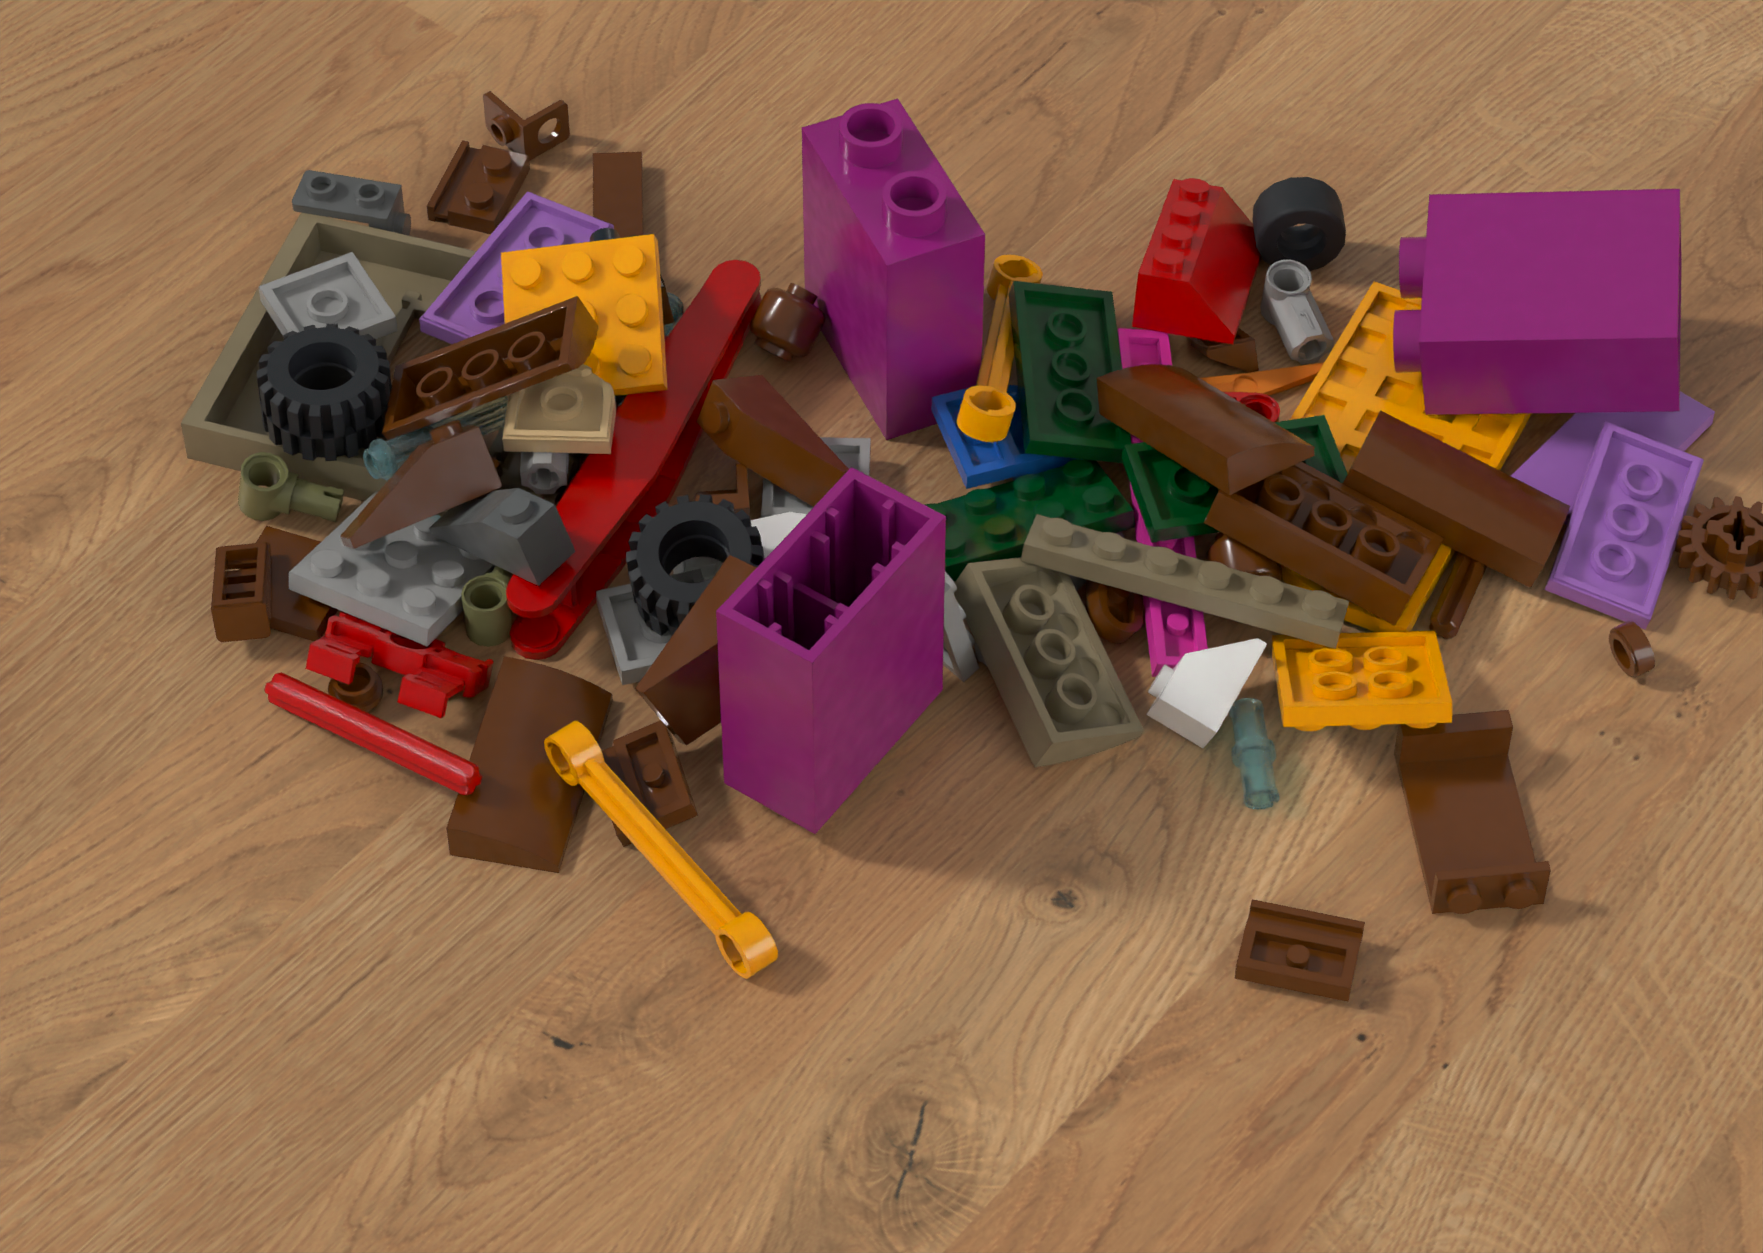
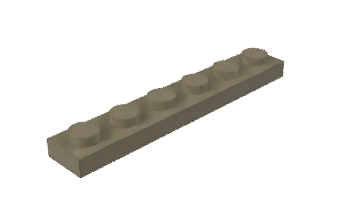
(1185, 580)

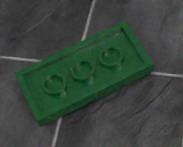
(1060, 349)
(1178, 501)
(998, 519)

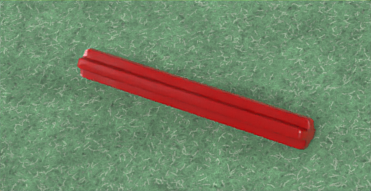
(373, 733)

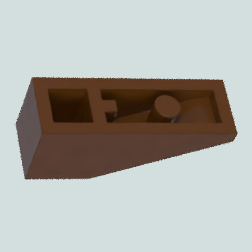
(769, 437)
(430, 481)

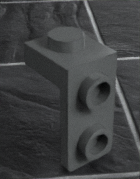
(353, 200)

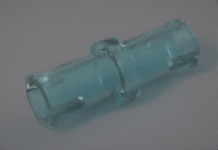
(1253, 754)

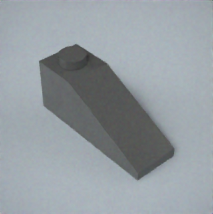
(510, 532)

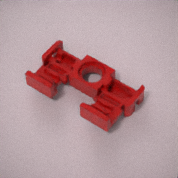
(429, 671)

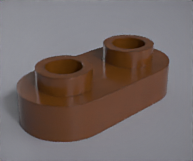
(1113, 611)

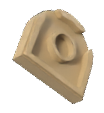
(562, 415)

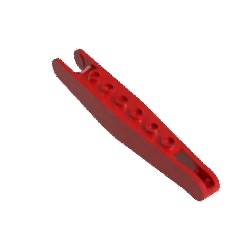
(646, 462)

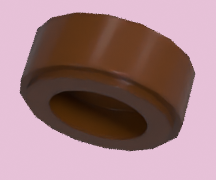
(1631, 649)

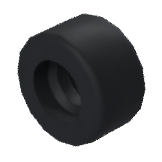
(1293, 203)

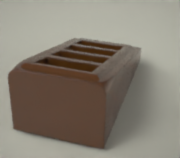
(242, 597)

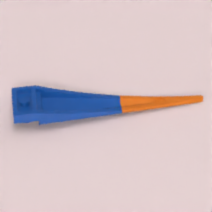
(994, 461)

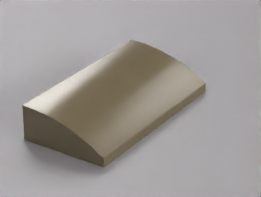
(1046, 660)

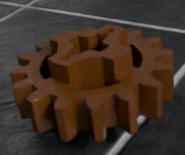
(1723, 546)

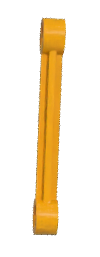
(987, 406)
(740, 937)

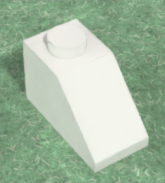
(1203, 688)

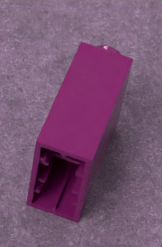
(891, 263)
(1544, 302)
(832, 649)

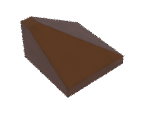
(1239, 355)

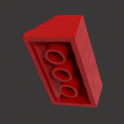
(1197, 265)

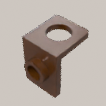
(521, 134)

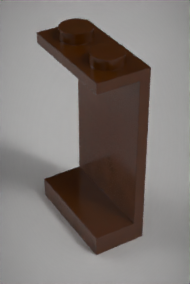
(1468, 815)

